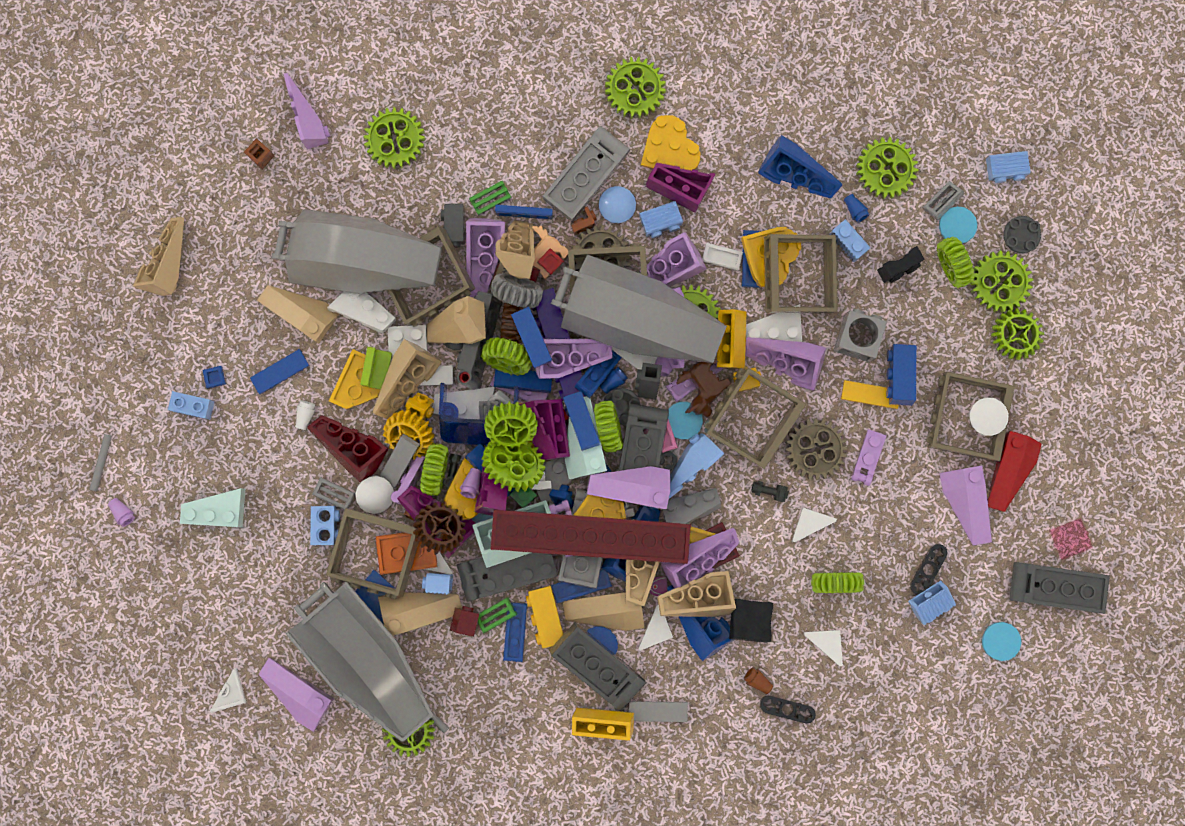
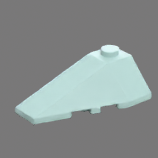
(586, 461)

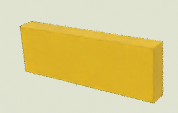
(865, 394)

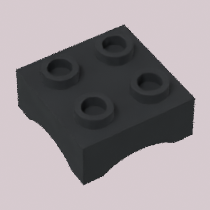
(893, 270)
(751, 621)

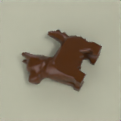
(707, 385)

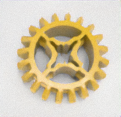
(410, 425)

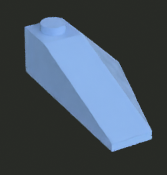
(698, 455)

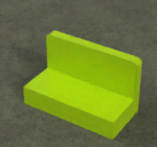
(375, 367)

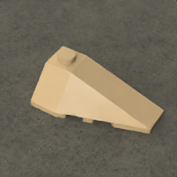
(517, 249)
(163, 270)
(300, 311)
(406, 372)

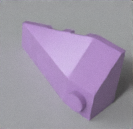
(480, 251)
(796, 359)
(639, 486)
(968, 499)

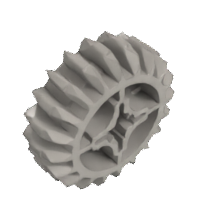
(516, 291)

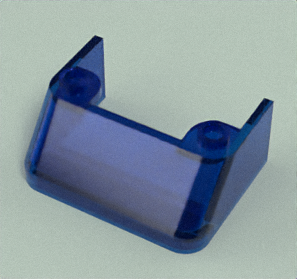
(462, 430)

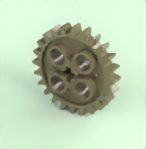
(598, 237)
(821, 465)

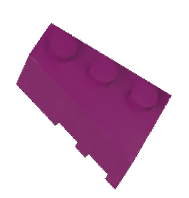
(680, 185)
(551, 429)
(490, 496)

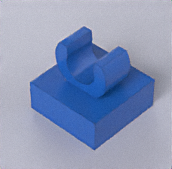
(562, 494)

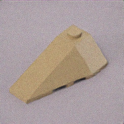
(459, 323)
(639, 579)
(702, 597)
(416, 610)
(605, 611)

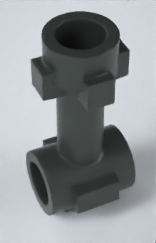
(454, 460)
(780, 492)

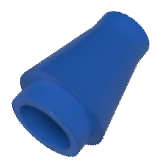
(857, 209)
(613, 380)

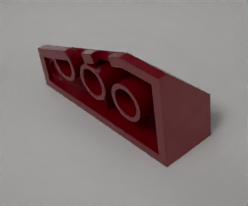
(353, 450)

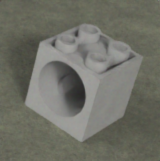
(845, 345)

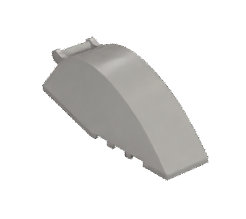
(354, 254)
(636, 314)
(360, 660)

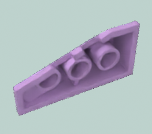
(309, 126)
(676, 261)
(572, 356)
(701, 558)
(299, 696)

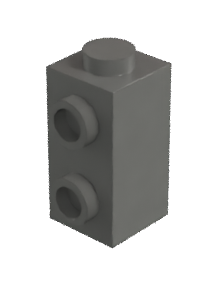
(454, 223)
(648, 380)

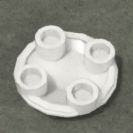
(988, 416)
(374, 494)

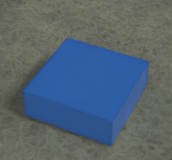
(214, 377)

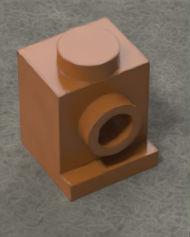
(259, 153)

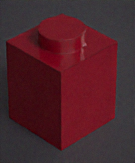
(464, 621)

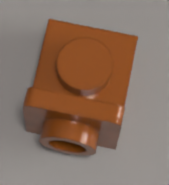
(581, 224)

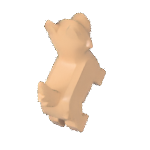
(544, 245)

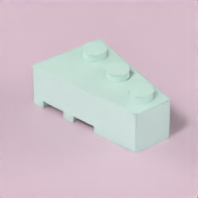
(216, 510)

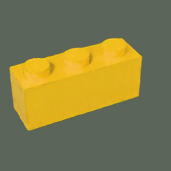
(733, 344)
(545, 616)
(603, 724)

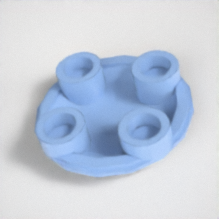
(617, 204)

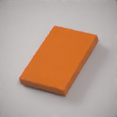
(392, 553)

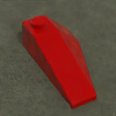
(1016, 462)

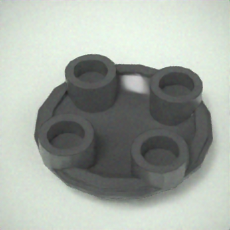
(1022, 234)
(622, 399)

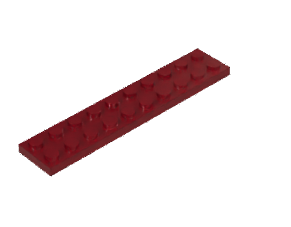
(590, 536)

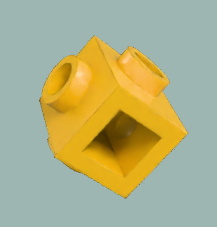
(421, 404)

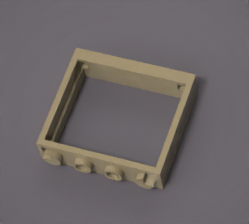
(599, 251)
(831, 281)
(399, 301)
(779, 433)
(997, 440)
(340, 546)

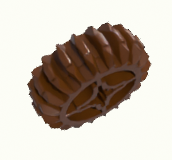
(508, 327)
(450, 540)

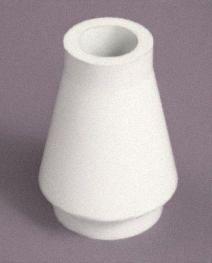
(304, 414)

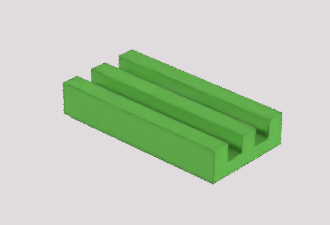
(485, 200)
(509, 608)

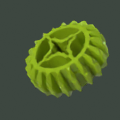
(955, 262)
(1012, 329)
(506, 356)
(510, 425)
(608, 426)
(434, 469)
(837, 582)
(411, 739)

